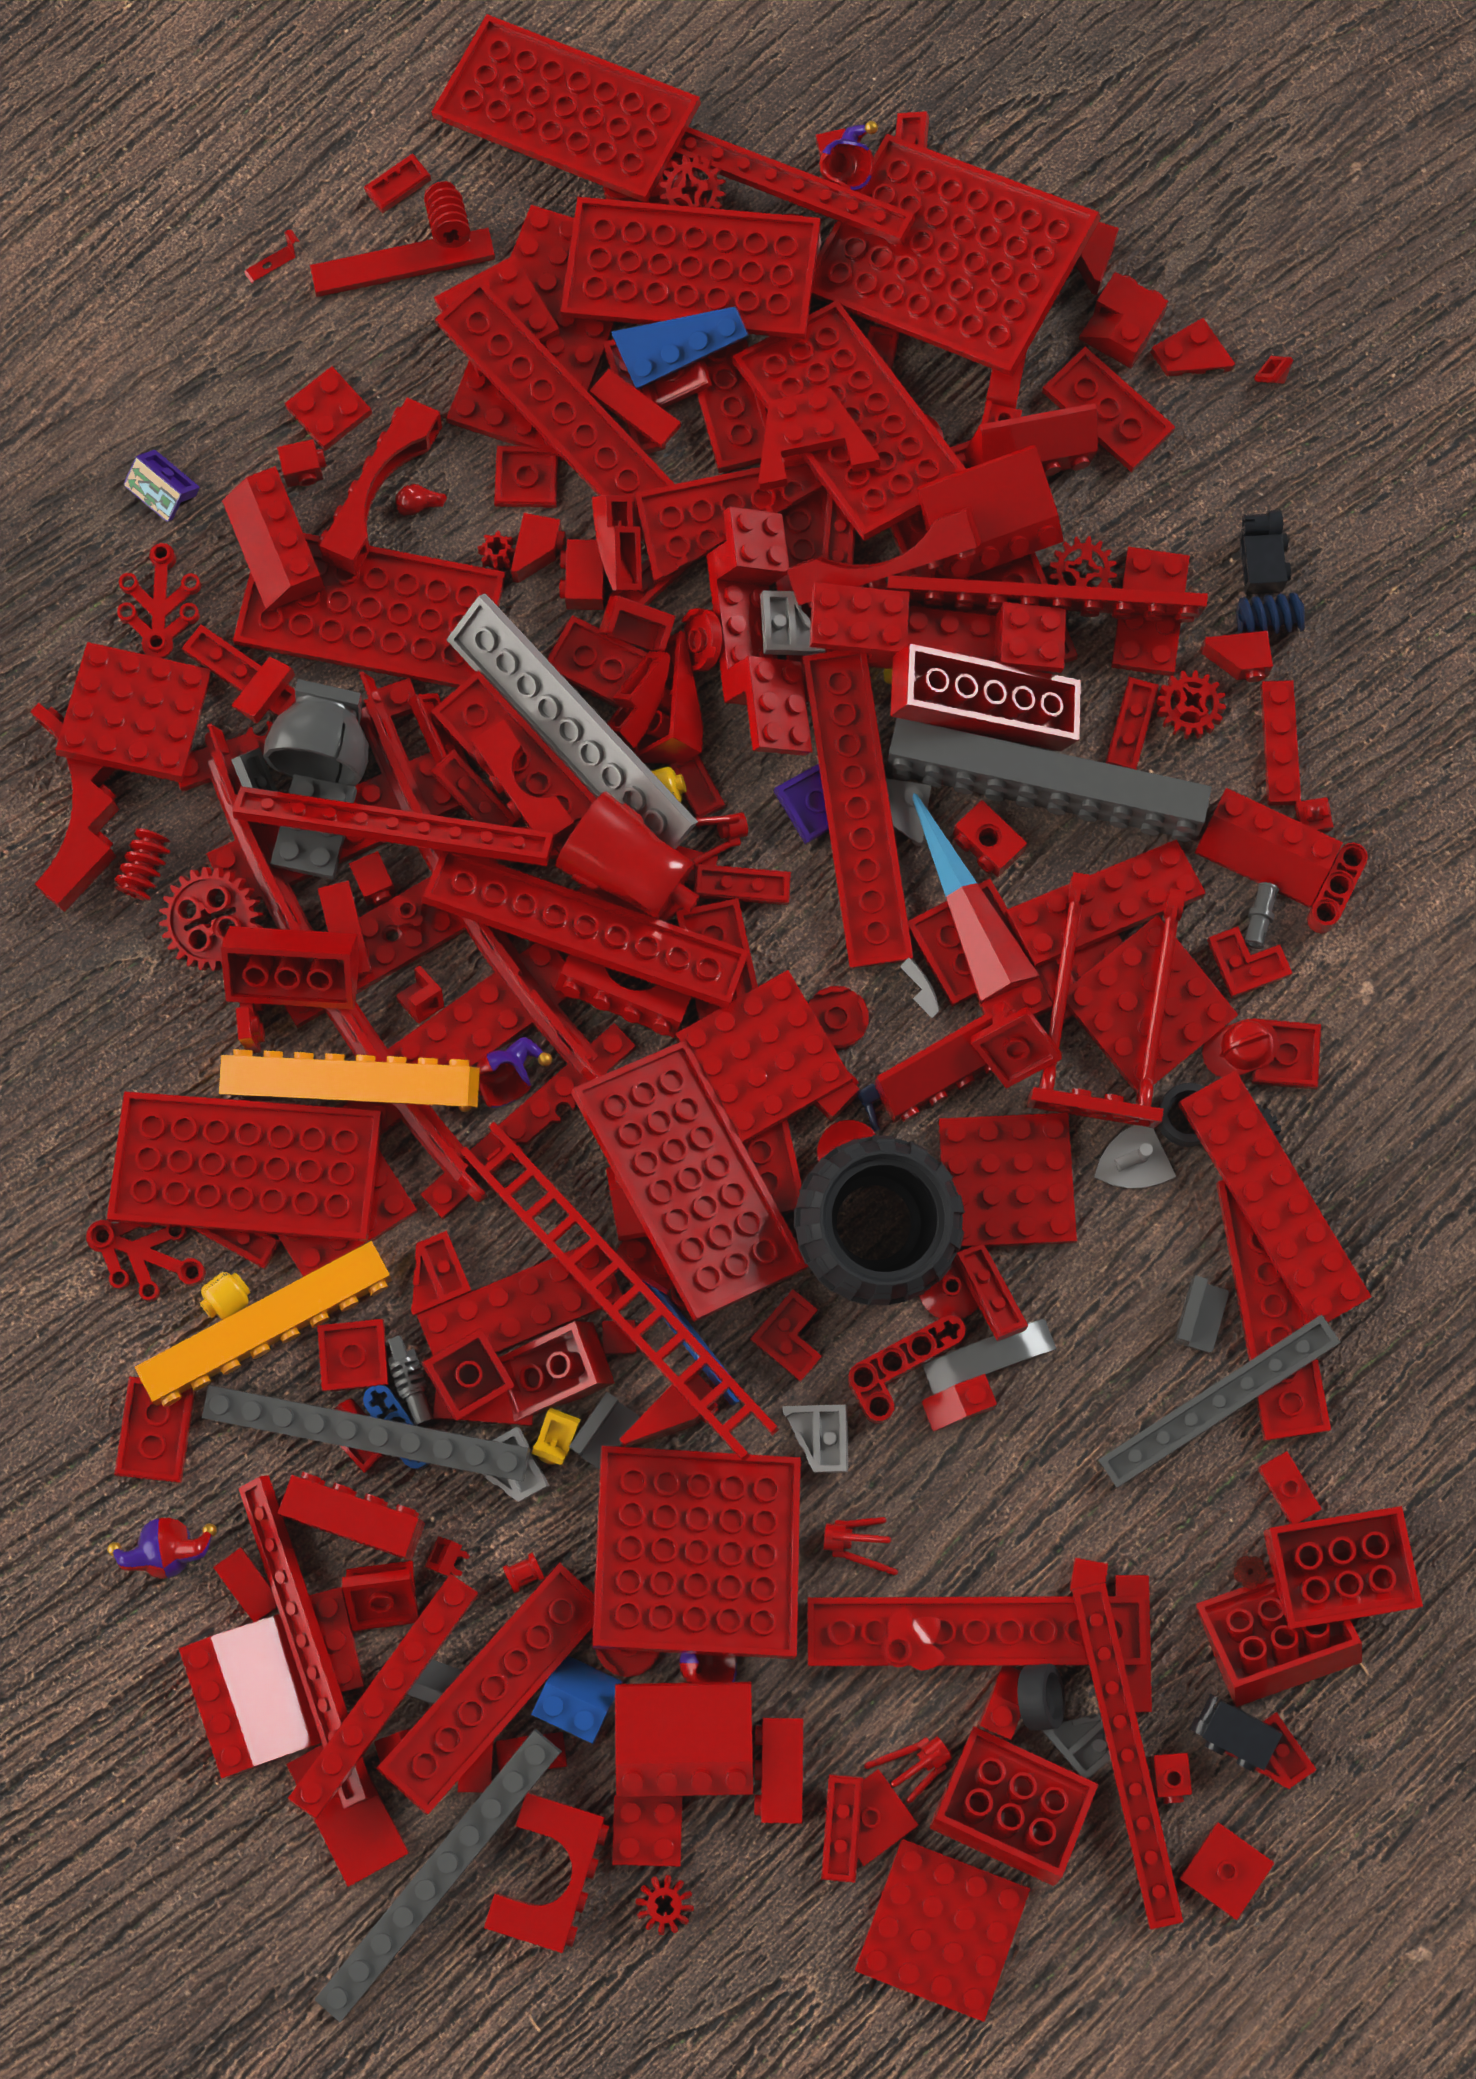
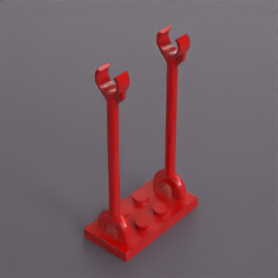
(1079, 1100)

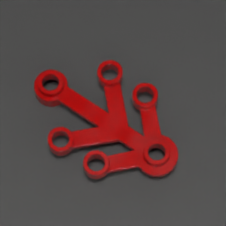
(160, 605)
(139, 1252)

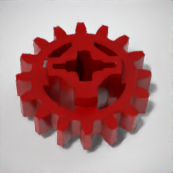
(689, 174)
(1086, 549)
(1184, 692)

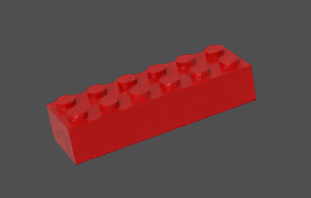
(985, 697)

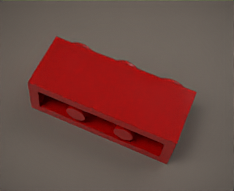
(780, 1770)

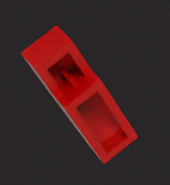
(618, 541)
(640, 698)

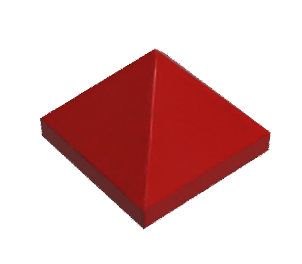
(1274, 370)

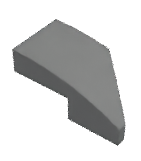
(926, 997)

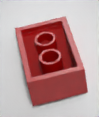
(558, 1368)
(668, 1415)

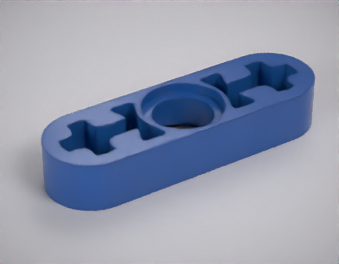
(390, 1401)

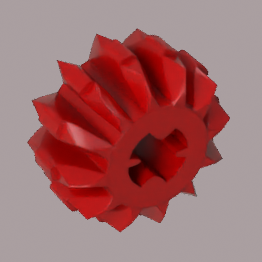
(676, 1903)

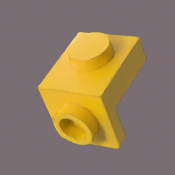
(555, 1437)

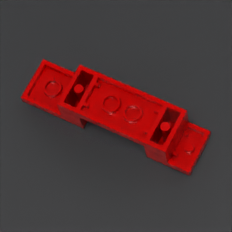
(884, 624)
(768, 685)

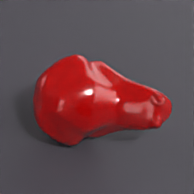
(415, 498)

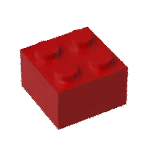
(467, 1374)

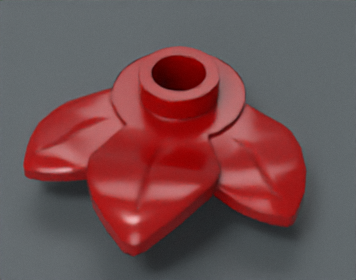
(916, 1637)

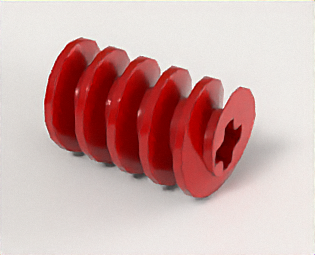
(447, 215)
(141, 864)

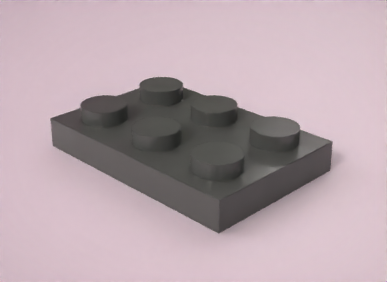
(310, 850)

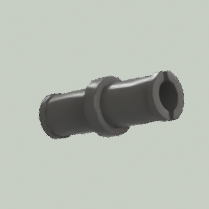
(1261, 915)

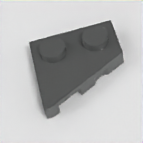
(1081, 1743)

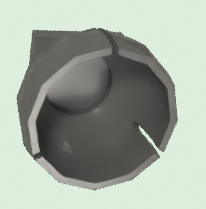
(319, 735)

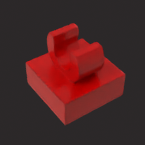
(1315, 814)
(444, 1556)

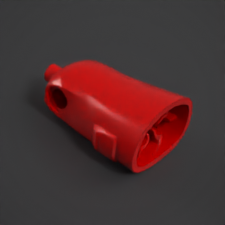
(624, 857)

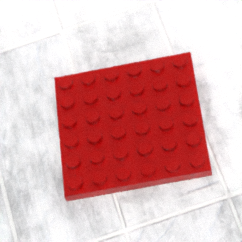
(697, 1553)

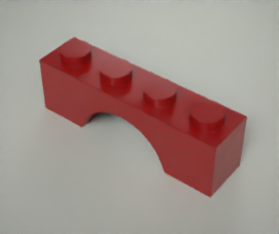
(501, 752)
(654, 1008)

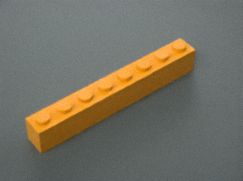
(349, 1080)
(263, 1324)

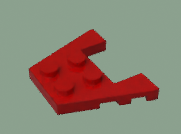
(807, 425)

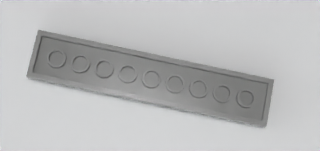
(565, 719)

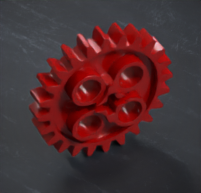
(202, 892)

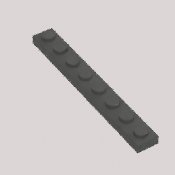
(1219, 1401)

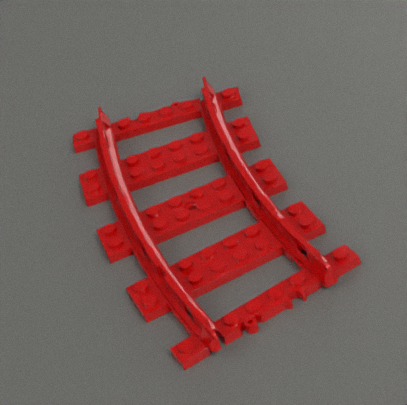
(476, 1023)

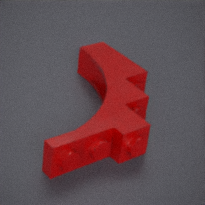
(85, 849)

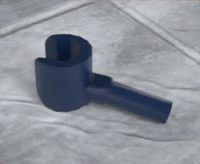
(867, 1096)

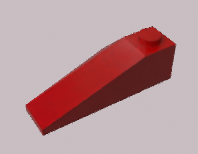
(677, 724)

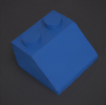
(577, 1699)

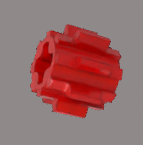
(489, 548)

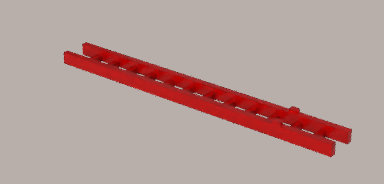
(639, 1287)

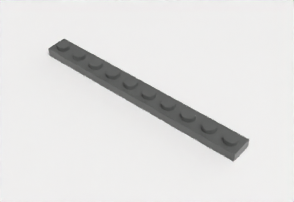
(366, 1433)
(437, 1875)

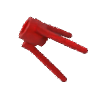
(730, 827)
(839, 1537)
(932, 1756)

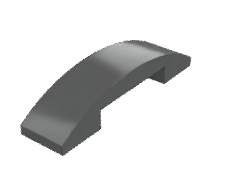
(988, 1356)

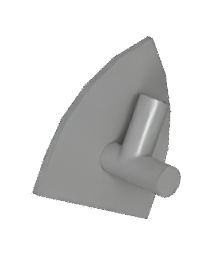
(1135, 1160)

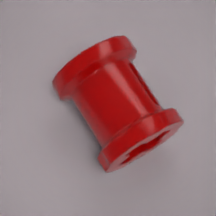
(523, 1572)

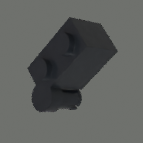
(1263, 553)
(1236, 1732)

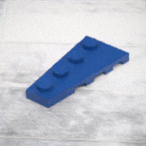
(673, 344)

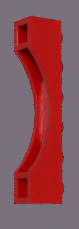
(409, 435)
(947, 537)

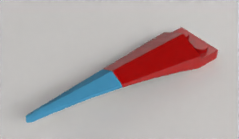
(991, 952)

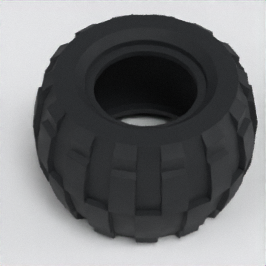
(933, 1209)

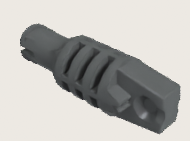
(409, 1381)

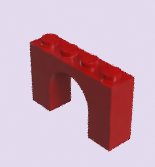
(552, 1923)

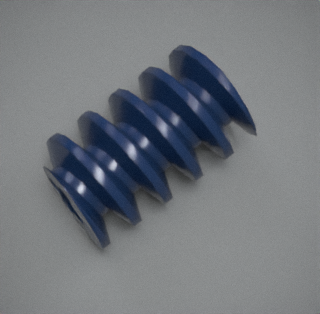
(1270, 613)

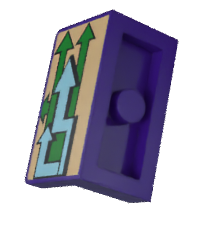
(159, 484)

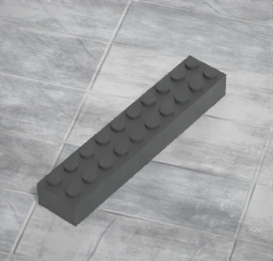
(1048, 780)

